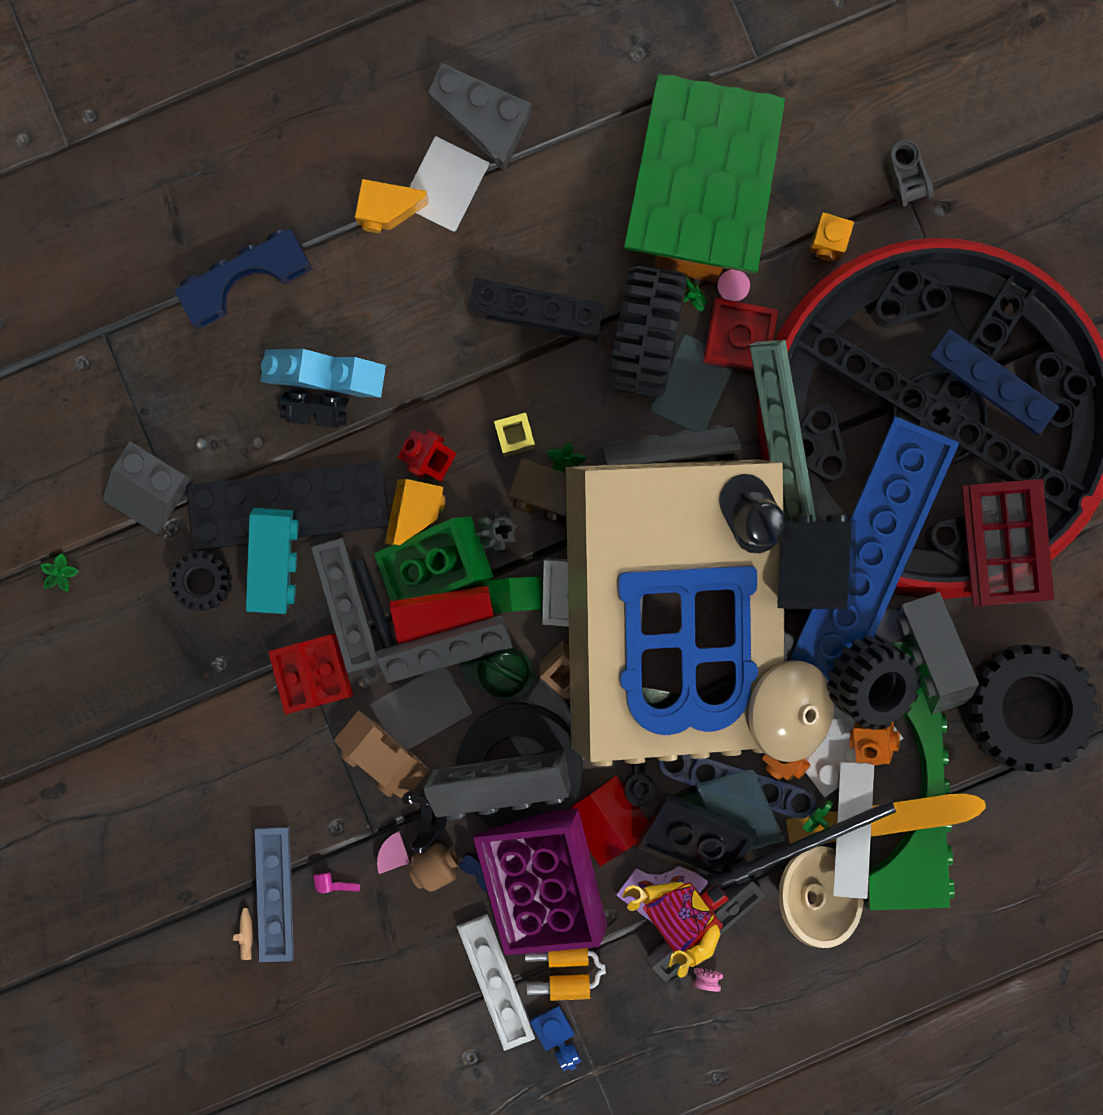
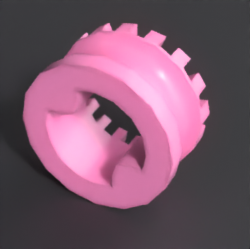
(707, 980)

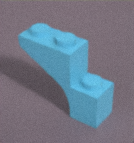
(322, 372)

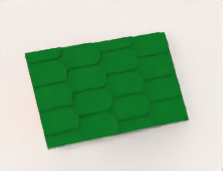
(705, 177)

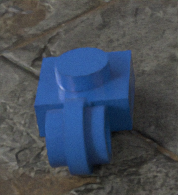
(553, 1030)

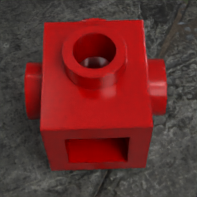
(426, 455)

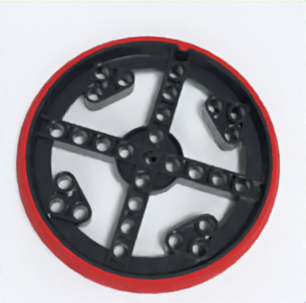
(1001, 276)

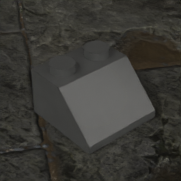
(145, 487)

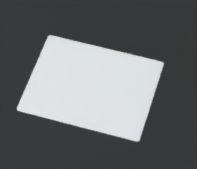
(450, 181)

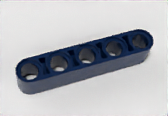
(784, 790)

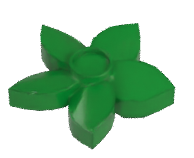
(695, 294)
(564, 457)
(58, 573)
(817, 818)

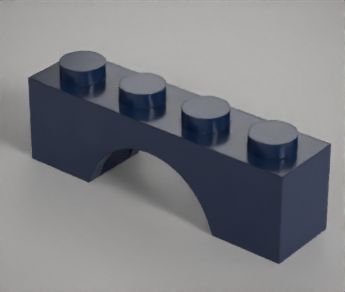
(206, 296)

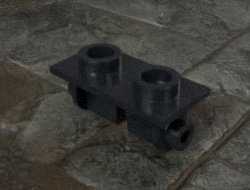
(326, 407)

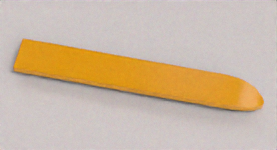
(910, 815)

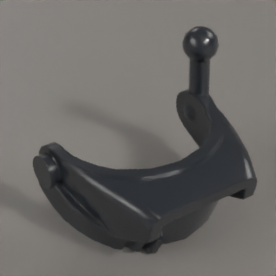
(430, 824)

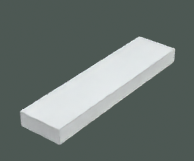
(854, 847)
(496, 981)

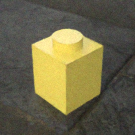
(514, 434)

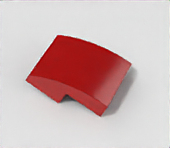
(310, 673)

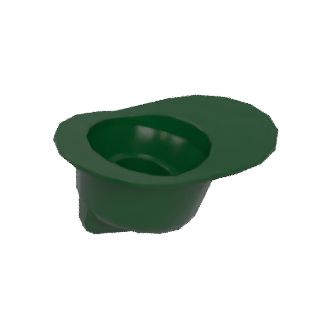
(501, 674)

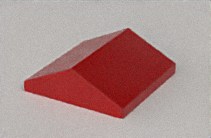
(610, 821)

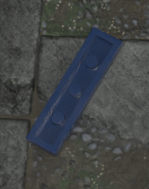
(993, 382)

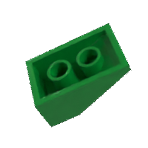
(435, 561)

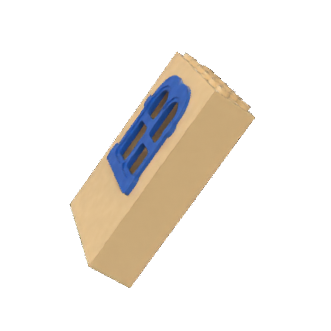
(652, 534)

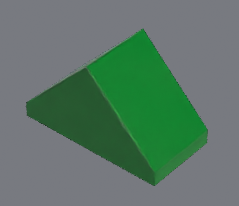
(515, 594)

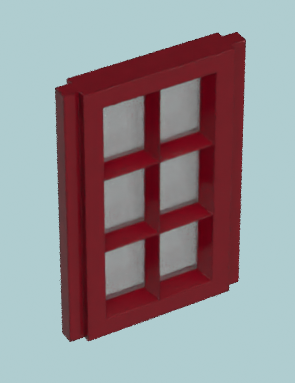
(1007, 542)

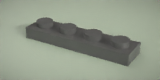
(345, 605)
(444, 649)
(741, 900)

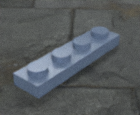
(274, 894)

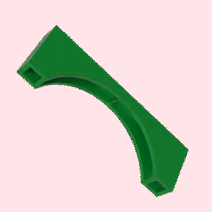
(917, 869)

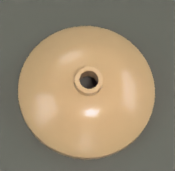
(780, 708)
(824, 918)

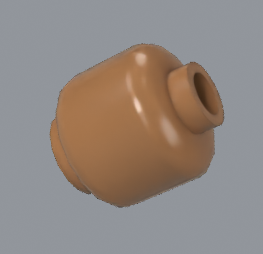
(434, 867)

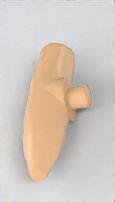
(245, 935)

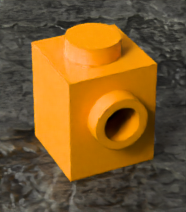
(831, 237)

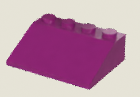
(542, 884)

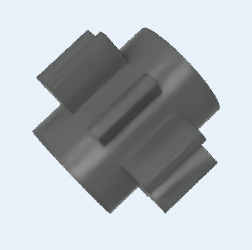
(504, 527)

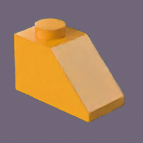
(387, 205)
(413, 509)

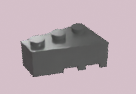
(481, 112)
(939, 654)

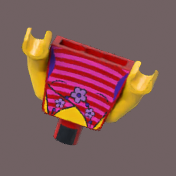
(682, 918)

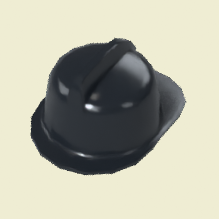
(752, 513)

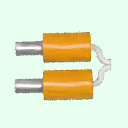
(565, 986)

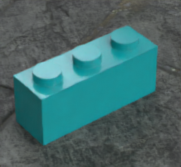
(271, 560)

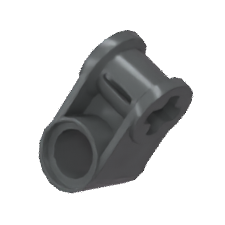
(908, 176)

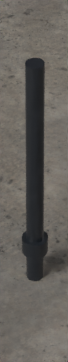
(741, 872)

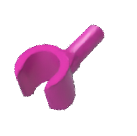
(324, 884)

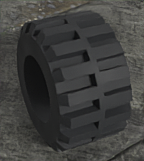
(889, 695)

